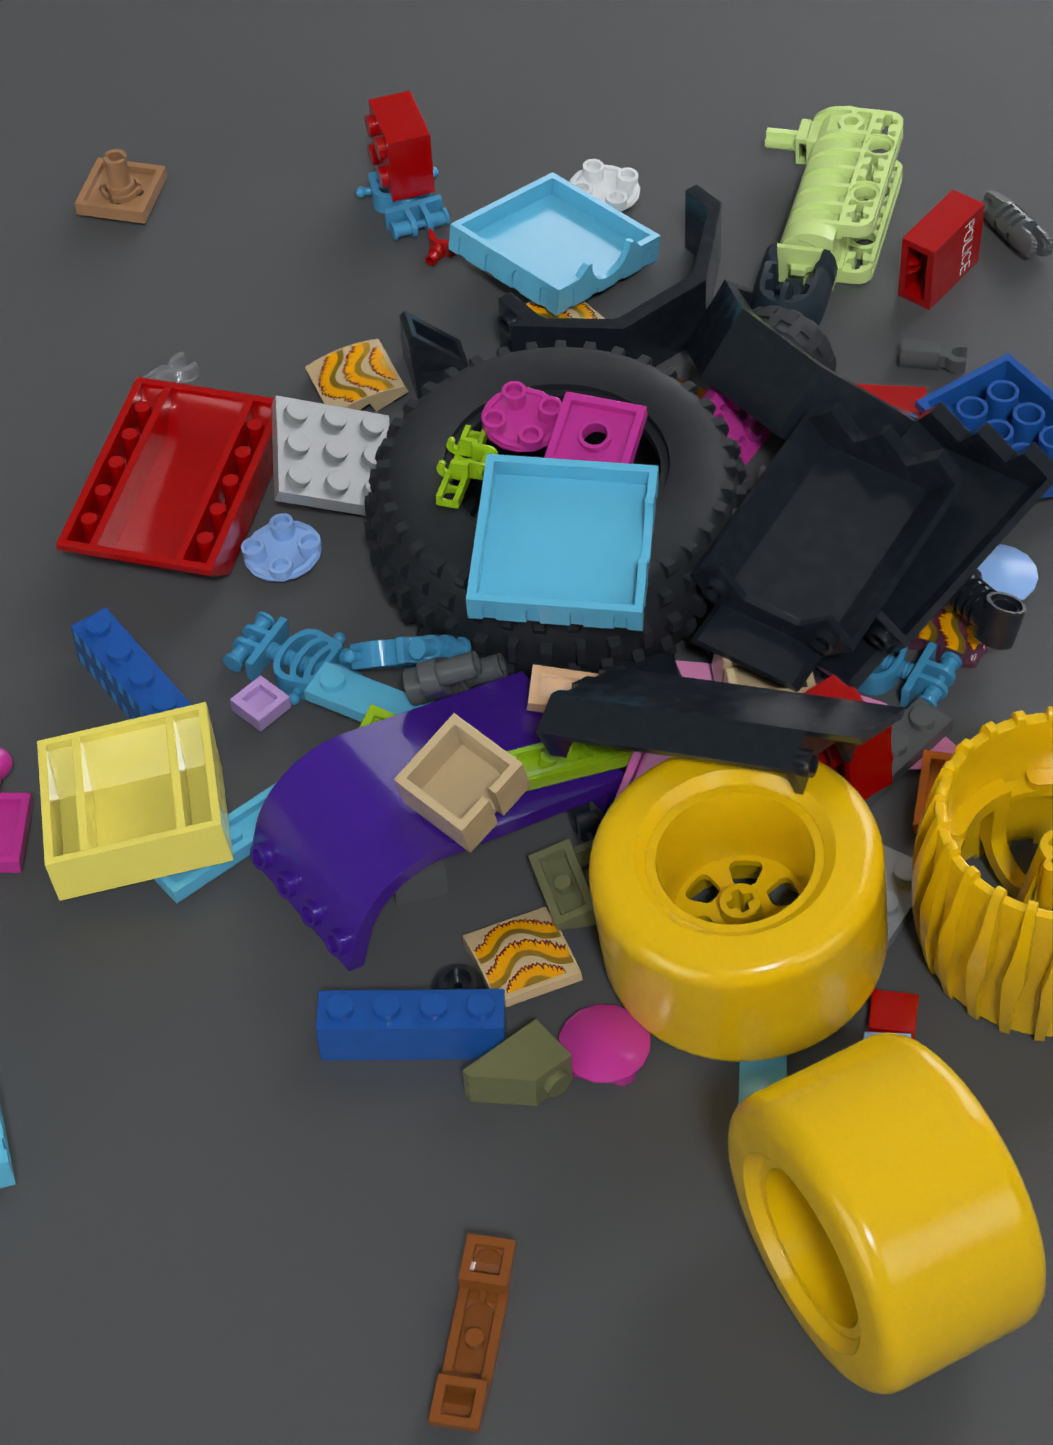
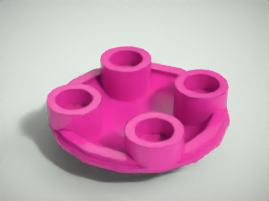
(520, 418)
(605, 1044)

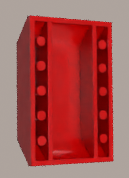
(176, 479)

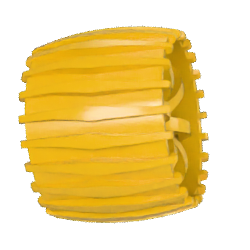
(973, 936)

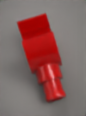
(438, 249)

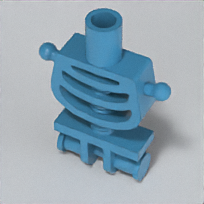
(409, 214)
(302, 652)
(401, 652)
(925, 678)

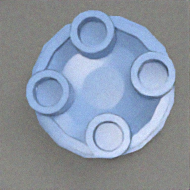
(282, 549)
(1010, 571)

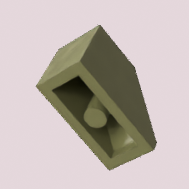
(520, 1069)

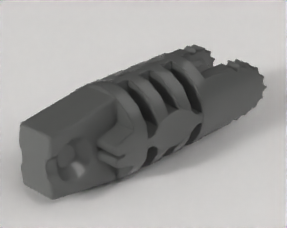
(1016, 225)

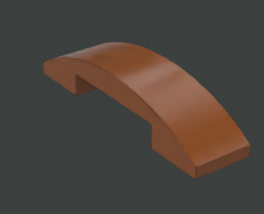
(475, 1334)

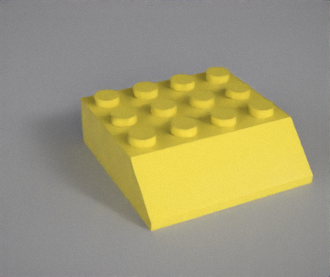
(132, 802)

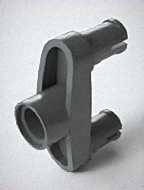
(449, 676)

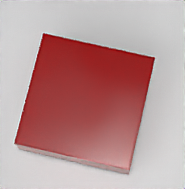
(893, 1012)

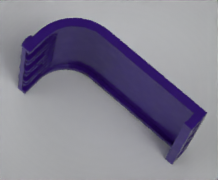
(346, 840)

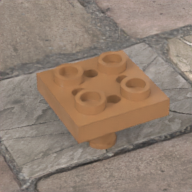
(120, 188)

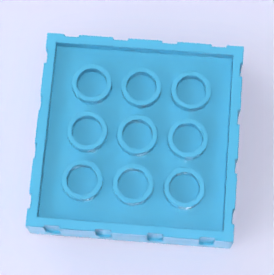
(554, 243)
(563, 542)

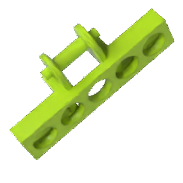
(463, 468)

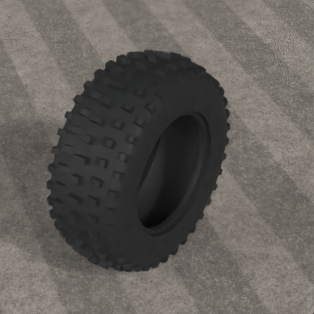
(428, 548)

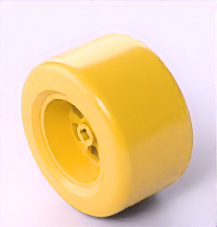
(739, 971)
(887, 1211)

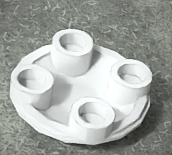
(609, 183)

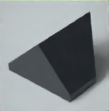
(428, 351)

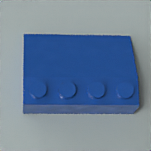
(1006, 398)

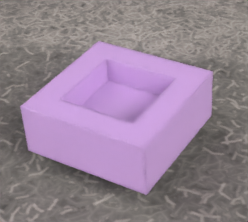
(260, 703)

